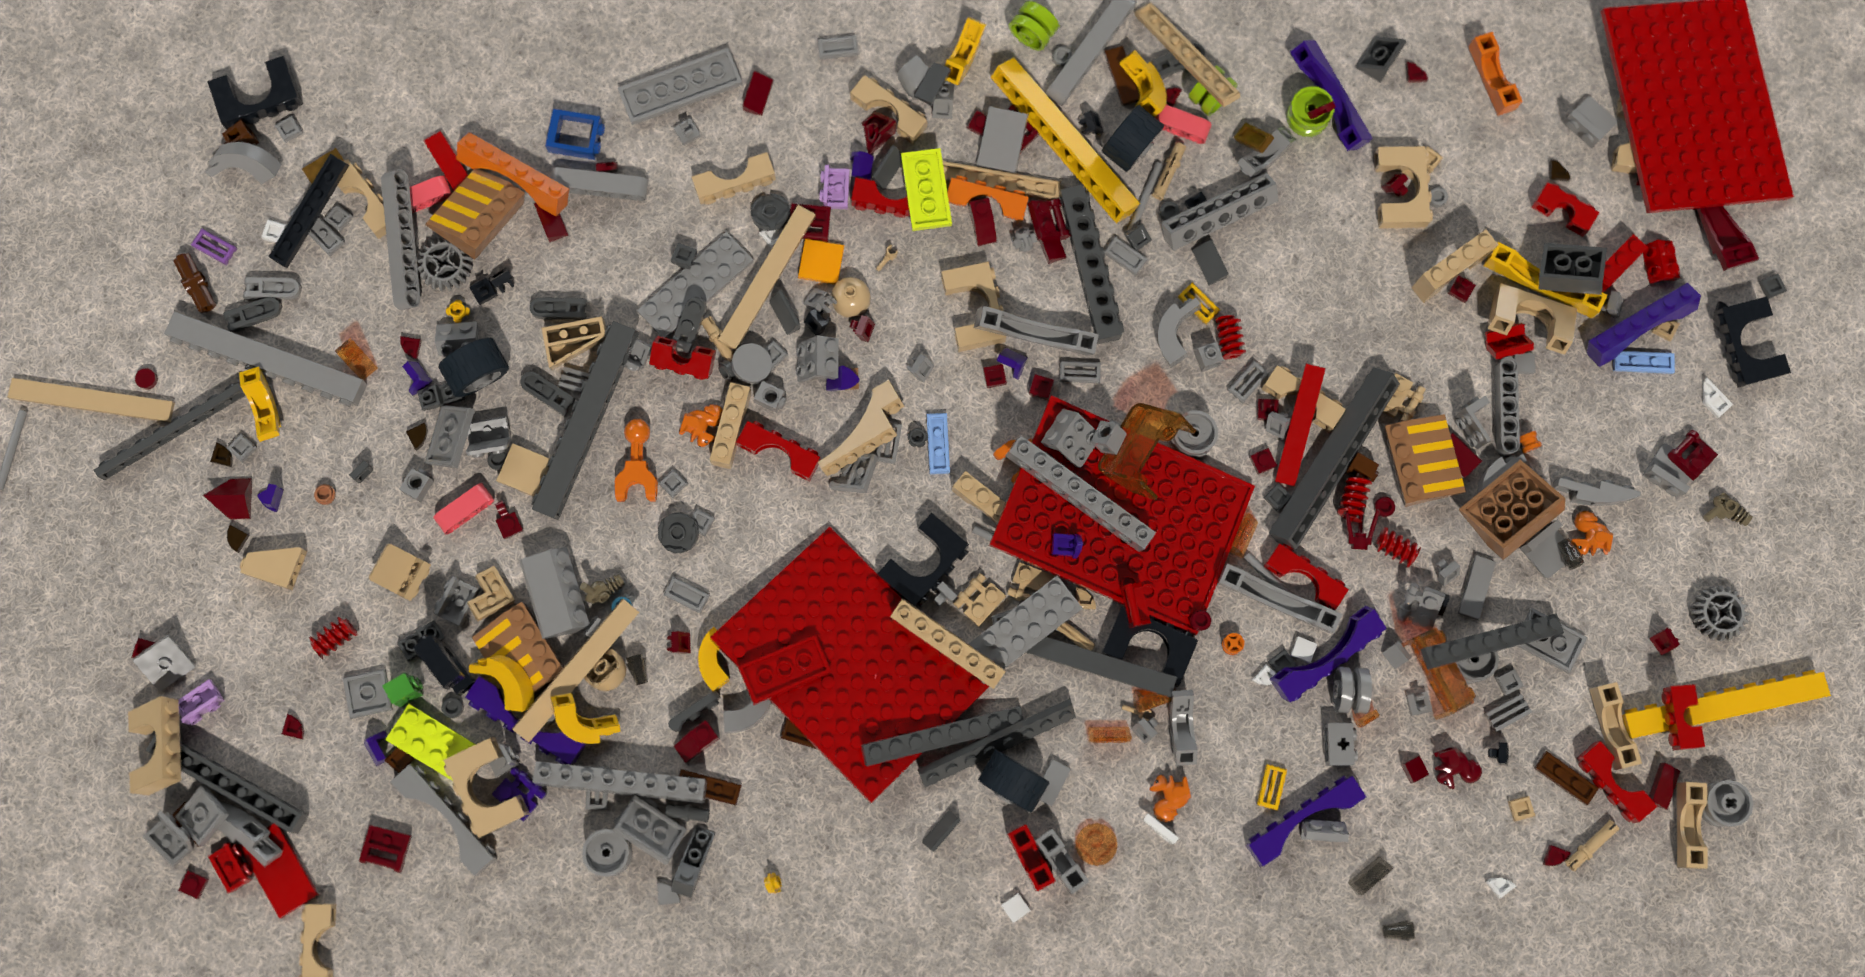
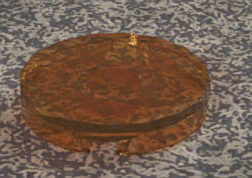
(1090, 845)

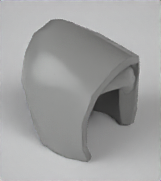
(912, 75)

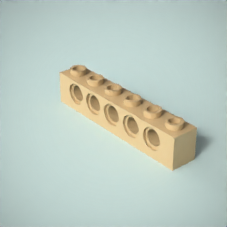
(948, 643)

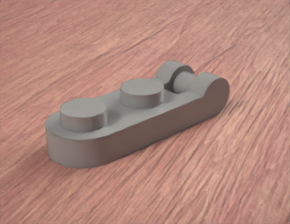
(271, 287)

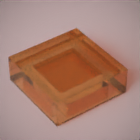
(1367, 718)

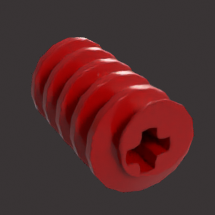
(1229, 337)
(1353, 497)
(1397, 547)
(332, 637)

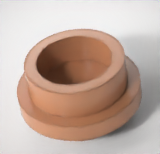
(324, 494)

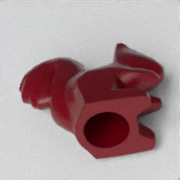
(1455, 763)

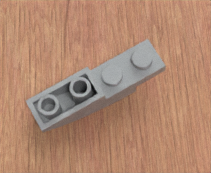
(1602, 494)
(250, 834)

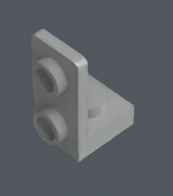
(944, 102)
(506, 762)

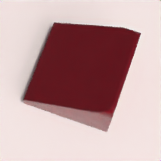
(1415, 769)

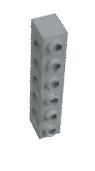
(1220, 211)

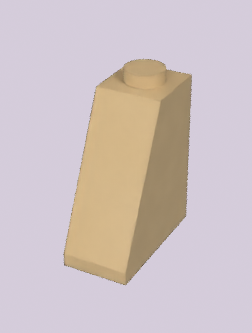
(274, 566)

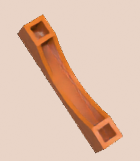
(545, 191)

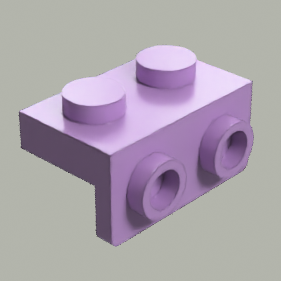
(835, 187)
(199, 702)

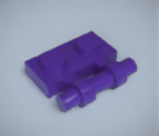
(509, 790)

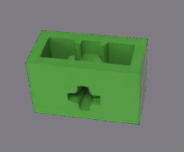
(403, 690)

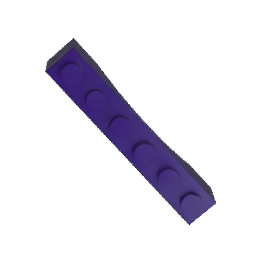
(1348, 122)
(1670, 307)
(1360, 630)
(489, 697)
(1270, 844)

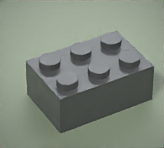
(1572, 268)

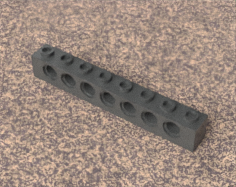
(1078, 196)
(238, 789)

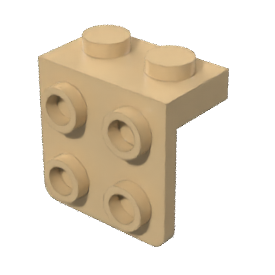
(399, 572)

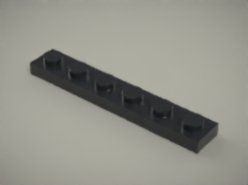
(308, 211)

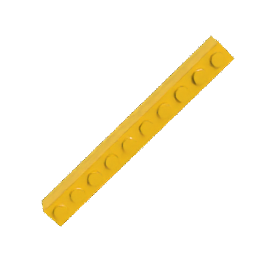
(1065, 140)
(1732, 703)

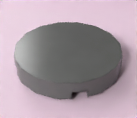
(770, 212)
(678, 532)

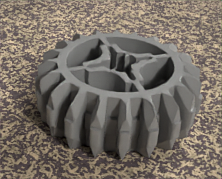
(439, 279)
(1735, 621)

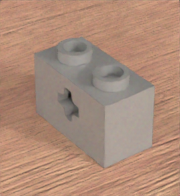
(1335, 754)

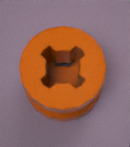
(1530, 442)
(1235, 640)

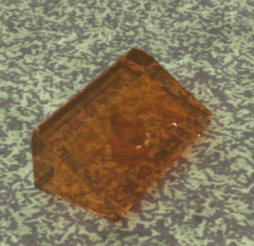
(1244, 535)
(1109, 735)

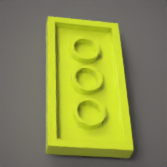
(926, 189)
(426, 739)

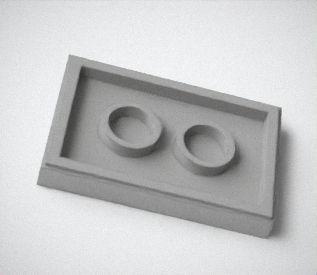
(1002, 139)
(449, 436)
(1557, 650)
(649, 830)

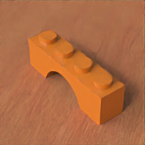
(1502, 93)
(1012, 204)

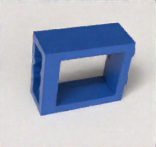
(555, 127)

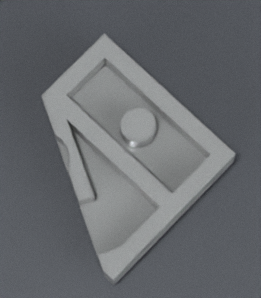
(857, 475)

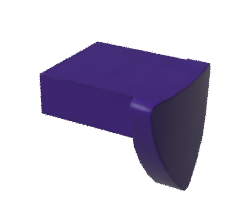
(861, 164)
(1013, 360)
(418, 375)
(845, 380)
(271, 497)
(1066, 545)
(373, 748)

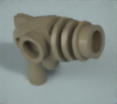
(1728, 508)
(600, 591)

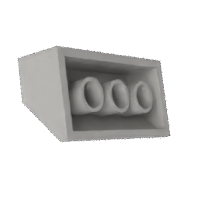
(554, 593)

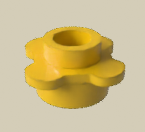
(457, 305)
(773, 883)

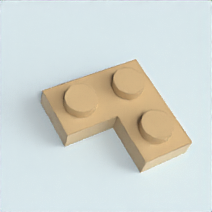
(495, 595)

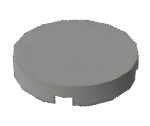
(751, 363)

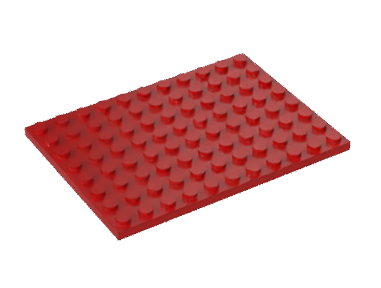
(1696, 104)
(1192, 520)
(849, 609)

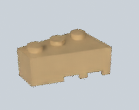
(572, 339)

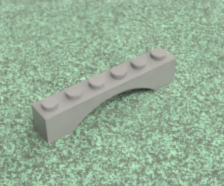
(1058, 337)
(1279, 599)
(473, 851)

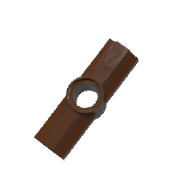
(194, 283)

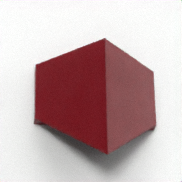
(878, 130)
(233, 498)

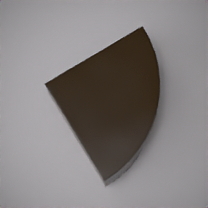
(1558, 172)
(418, 435)
(221, 456)
(236, 538)

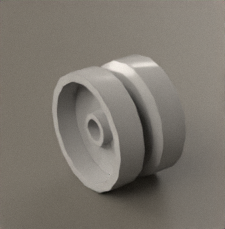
(1205, 436)
(1479, 667)
(1352, 690)
(1727, 804)
(616, 862)

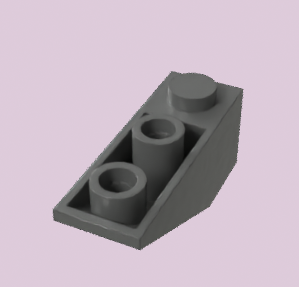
(692, 862)

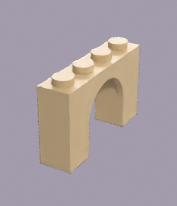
(1413, 163)
(1465, 257)
(979, 280)
(1556, 317)
(165, 765)
(462, 770)

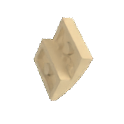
(523, 470)

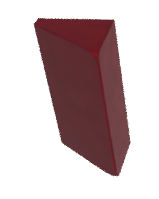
(757, 94)
(552, 225)
(1053, 250)
(1465, 456)
(1664, 785)

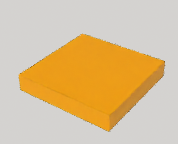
(821, 261)

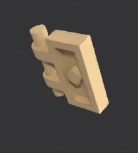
(1403, 391)
(1030, 578)
(984, 604)

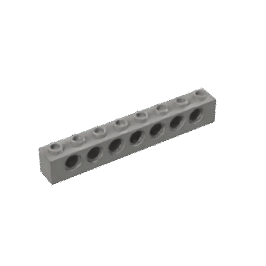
(1080, 494)
(620, 782)

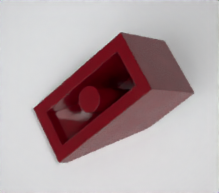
(983, 221)
(696, 741)

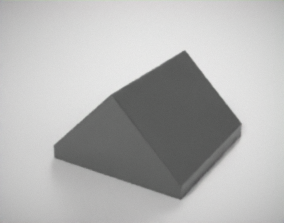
(1380, 56)

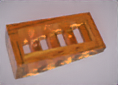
(1146, 700)

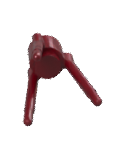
(1359, 540)

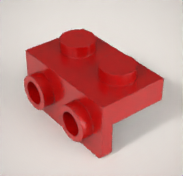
(1661, 261)
(1507, 345)
(230, 867)

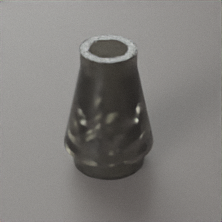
(1570, 554)
(637, 668)
(1401, 931)

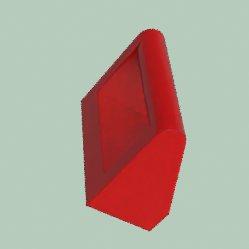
(1135, 605)

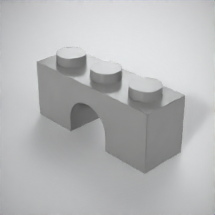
(1061, 862)

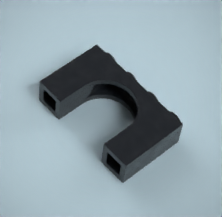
(282, 96)
(1745, 368)
(914, 588)
(1179, 645)
(444, 664)

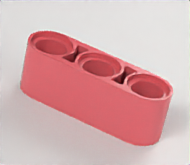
(1184, 124)
(429, 193)
(463, 508)

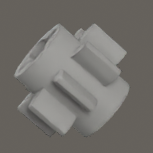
(1024, 239)

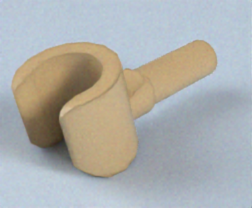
(888, 256)
(1134, 710)

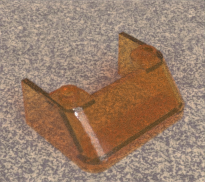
(1144, 429)
(1445, 680)

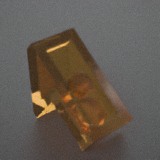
(356, 359)

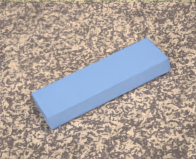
(1645, 362)
(938, 443)

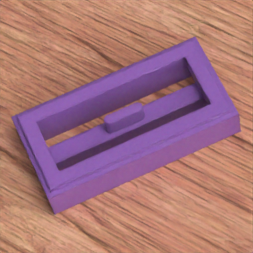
(227, 255)

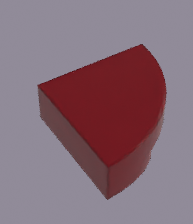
(1415, 73)
(1172, 95)
(1321, 110)
(603, 166)
(411, 346)
(293, 727)
(1555, 856)

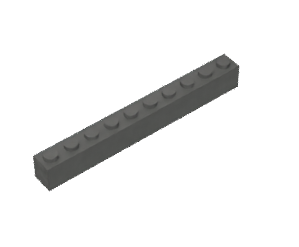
(585, 420)
(1334, 458)

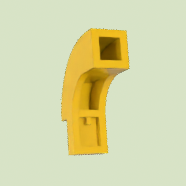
(965, 50)
(1148, 81)
(262, 403)
(709, 665)
(512, 677)
(578, 727)

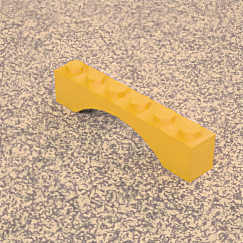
(1515, 267)

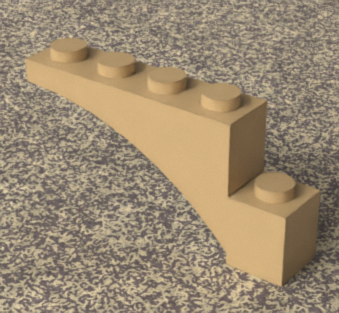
(871, 431)

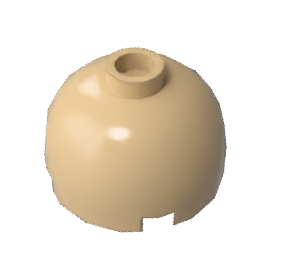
(852, 297)
(607, 672)

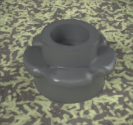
(912, 437)

